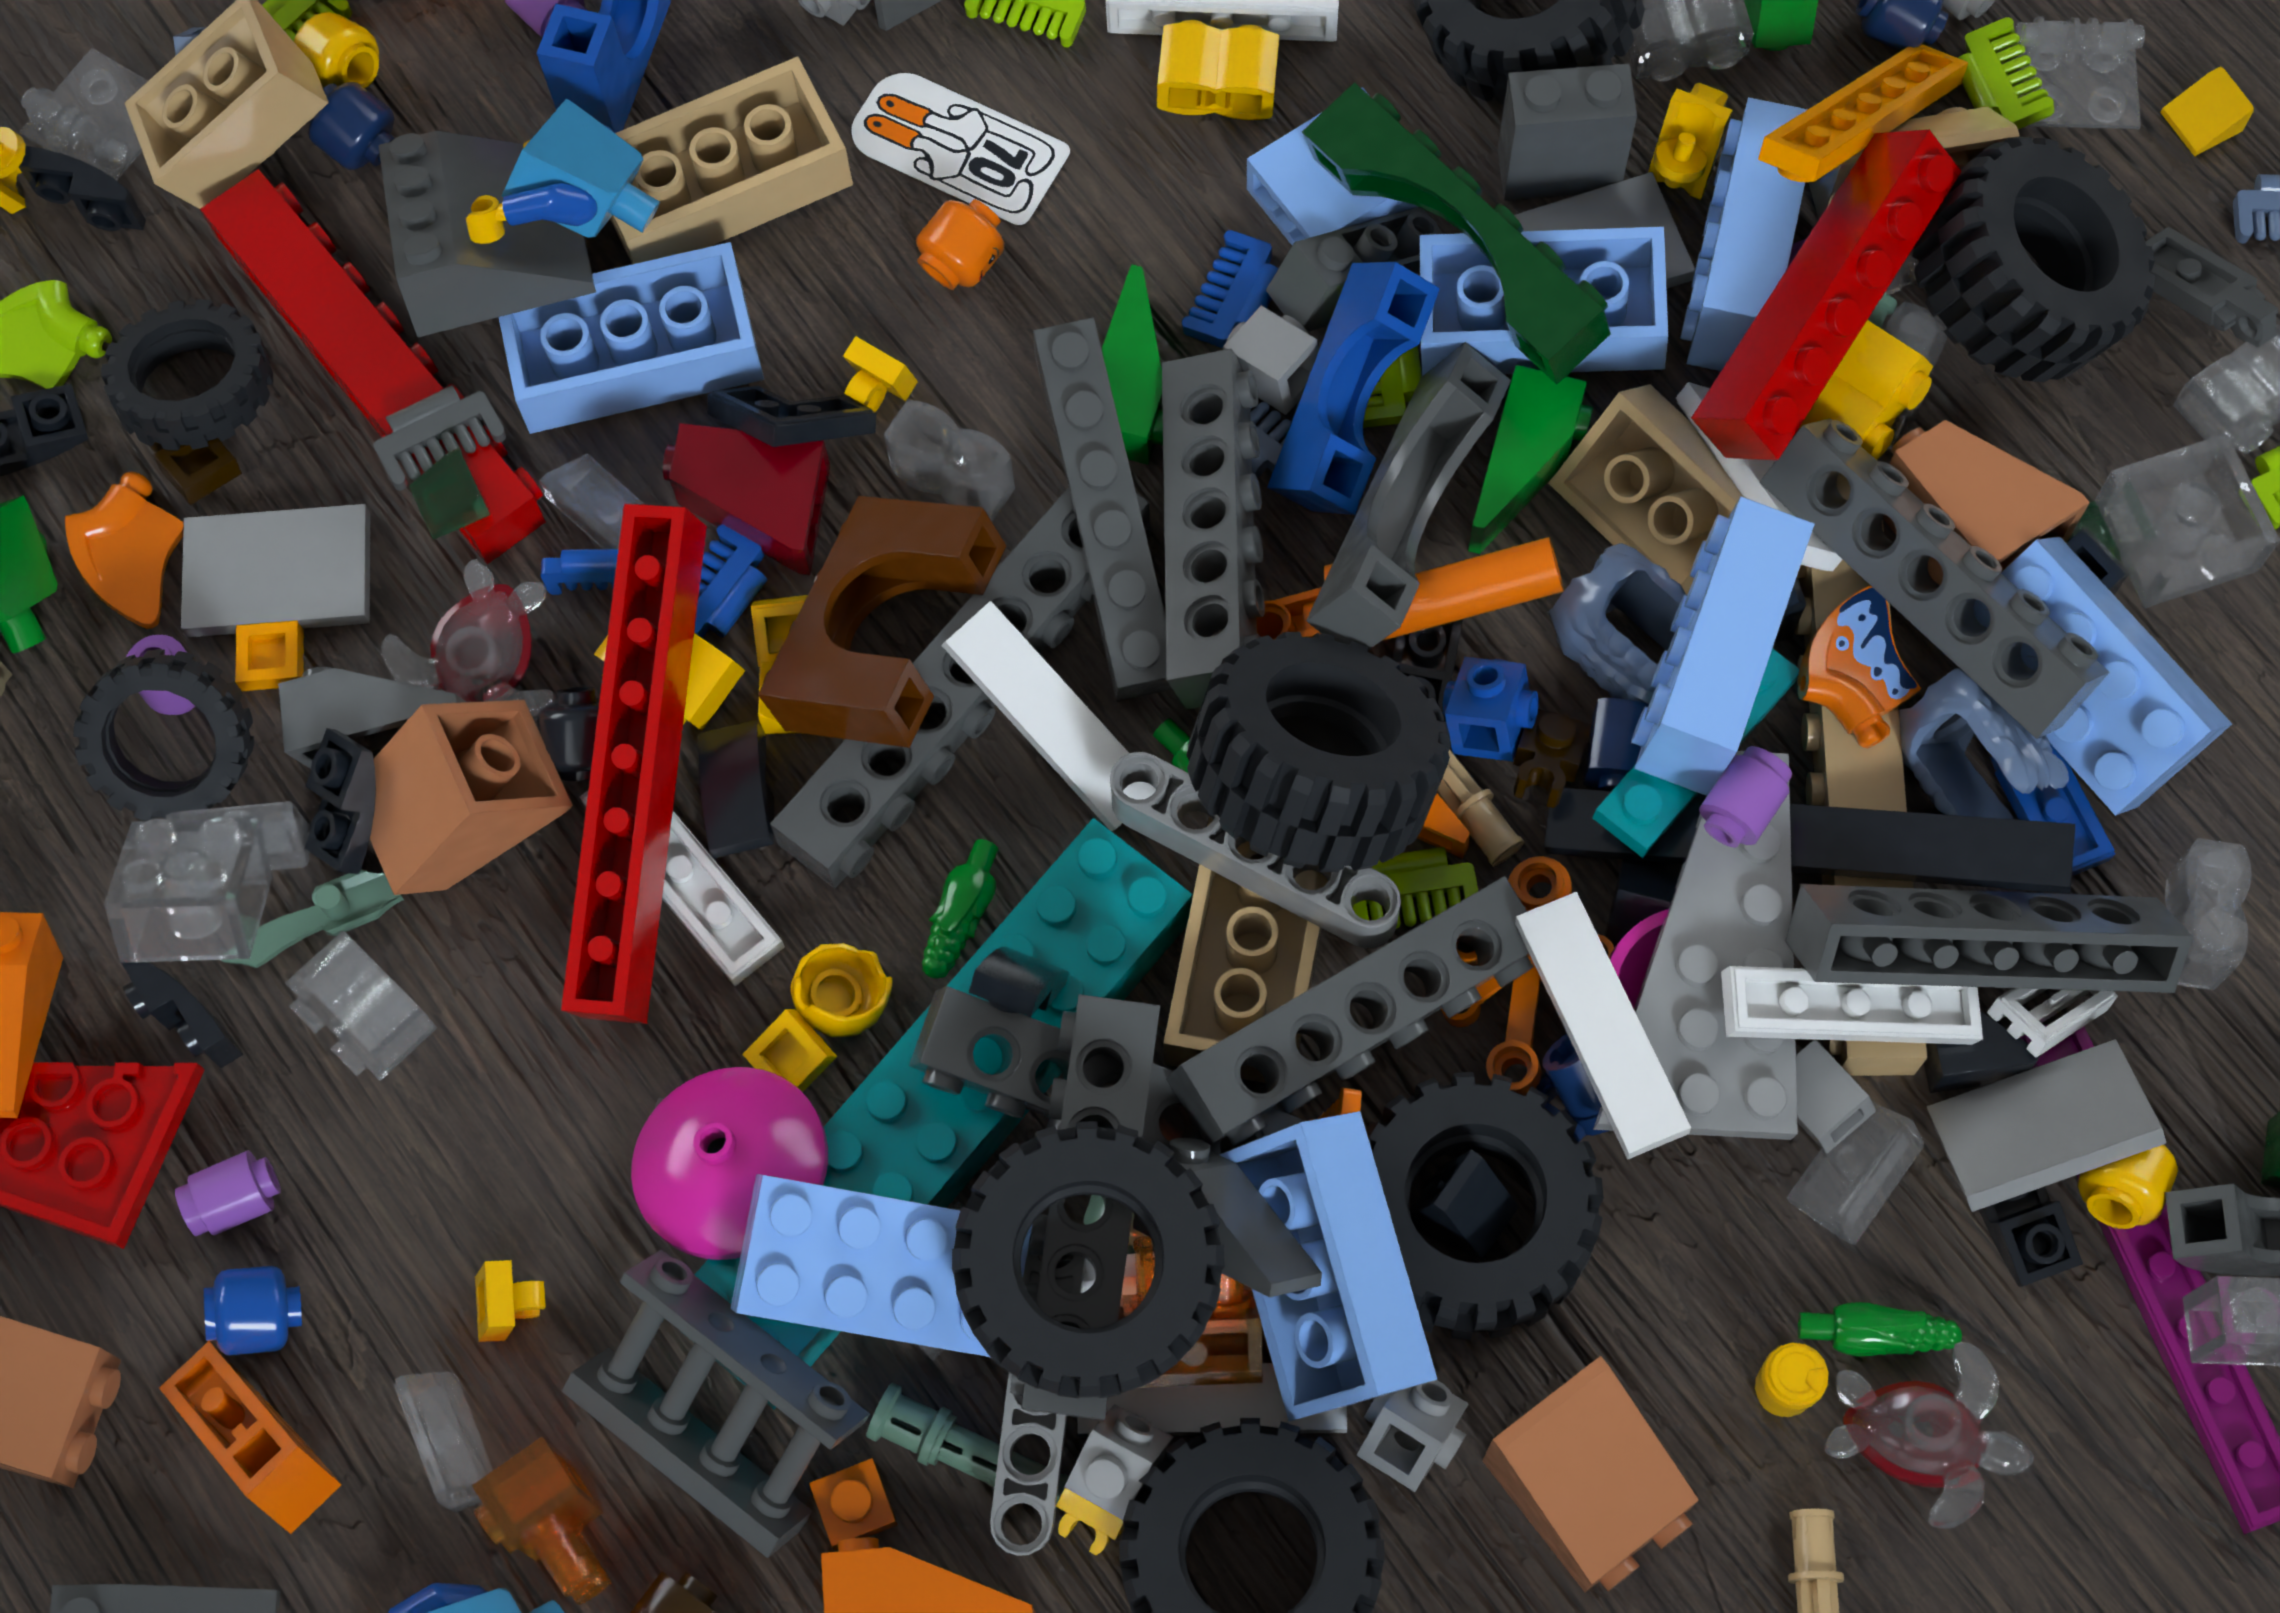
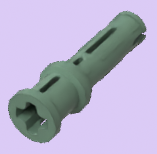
(928, 1434)

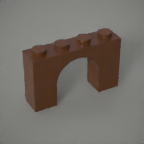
(877, 555)

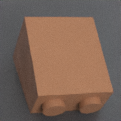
(1985, 492)
(460, 792)
(51, 1401)
(1592, 1477)

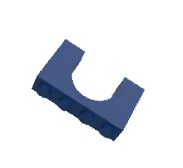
(600, 55)

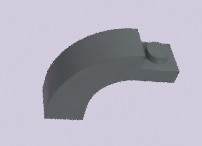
(2225, 1230)

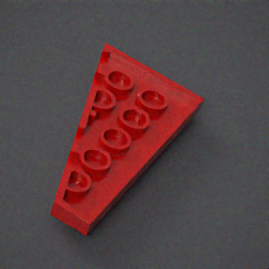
(92, 1143)

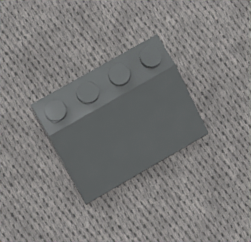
(438, 268)

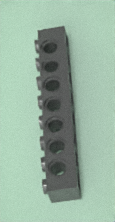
(848, 776)

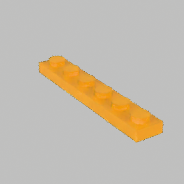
(1851, 116)

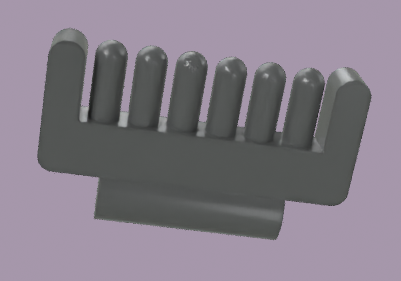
(428, 423)

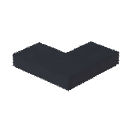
(790, 422)

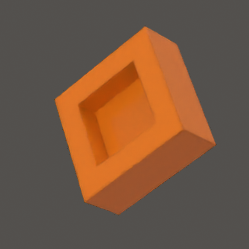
(853, 1503)

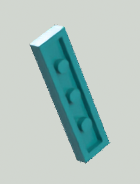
(1646, 806)

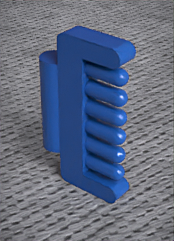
(1245, 291)
(580, 567)
(733, 586)

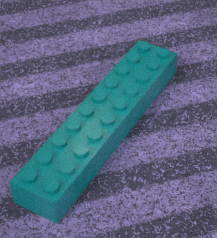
(1092, 913)

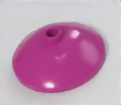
(704, 1198)

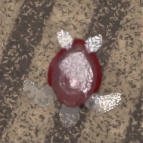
(477, 645)
(1930, 1434)

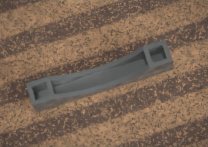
(1104, 506)
(1375, 567)

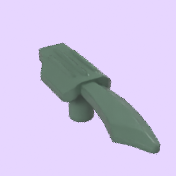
(338, 908)

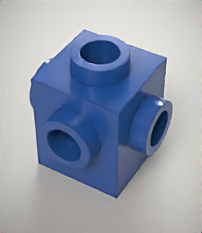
(1489, 708)

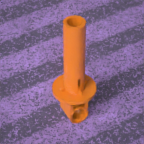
(1445, 591)

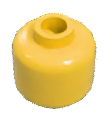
(339, 49)
(2129, 1189)

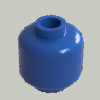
(251, 1310)

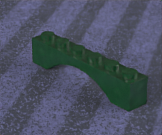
(1376, 156)

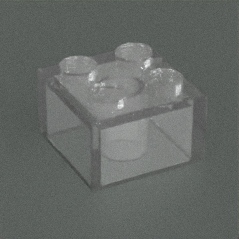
(2186, 520)
(189, 890)

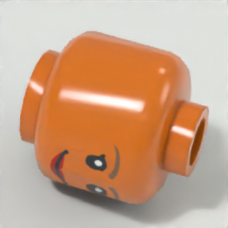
(960, 243)

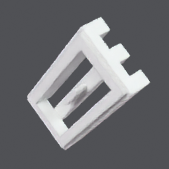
(2031, 1022)

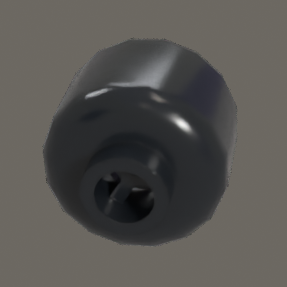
(570, 731)

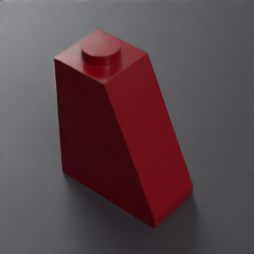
(752, 488)

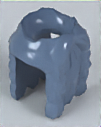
(1641, 591)
(1936, 741)

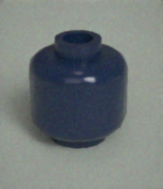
(1902, 22)
(352, 126)

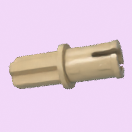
(1478, 813)
(1814, 1561)

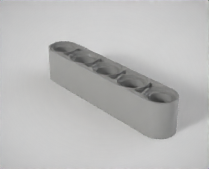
(1269, 876)
(1010, 1484)

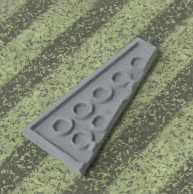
(1724, 913)

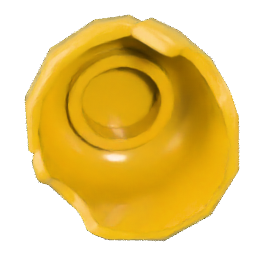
(840, 989)

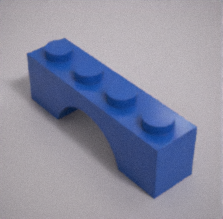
(1373, 324)

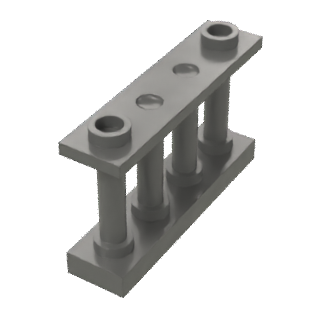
(680, 1444)

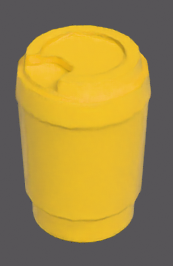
(1791, 1379)

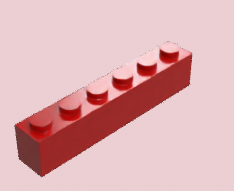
(1826, 295)

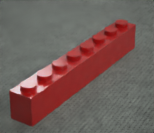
(358, 341)
(634, 764)

